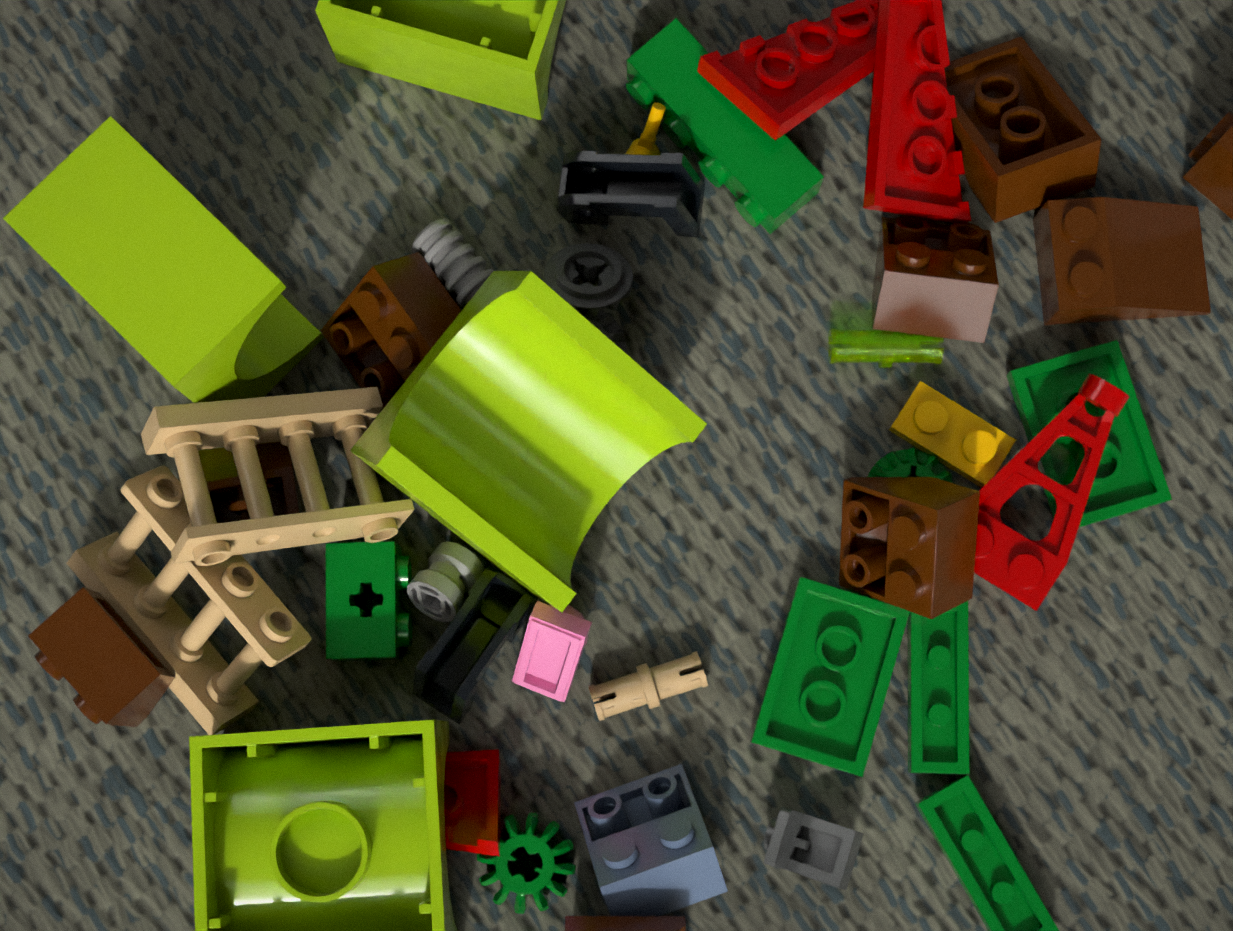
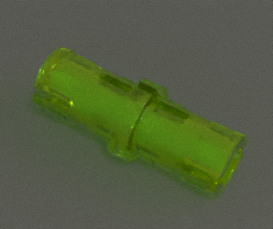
(882, 347)

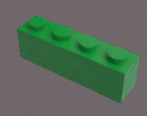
(763, 173)

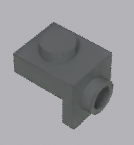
(812, 847)

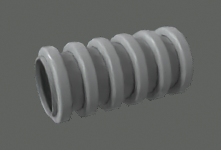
(452, 259)

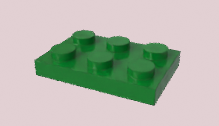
(1129, 467)
(830, 676)

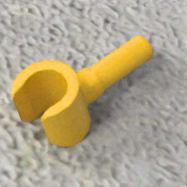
(646, 143)

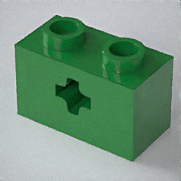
(349, 629)

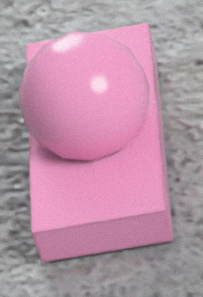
(551, 650)

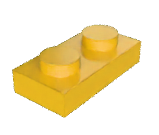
(952, 434)

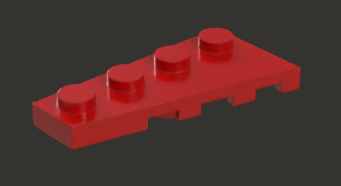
(911, 136)

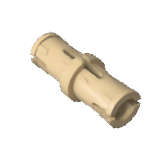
(648, 686)

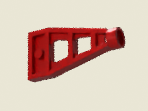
(1028, 566)

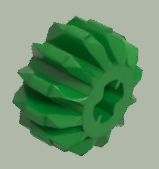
(518, 881)

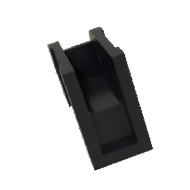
(631, 186)
(489, 618)

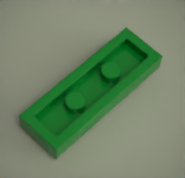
(938, 692)
(983, 859)

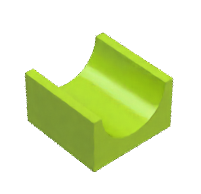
(460, 47)
(163, 270)
(523, 430)
(321, 829)

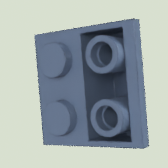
(650, 846)

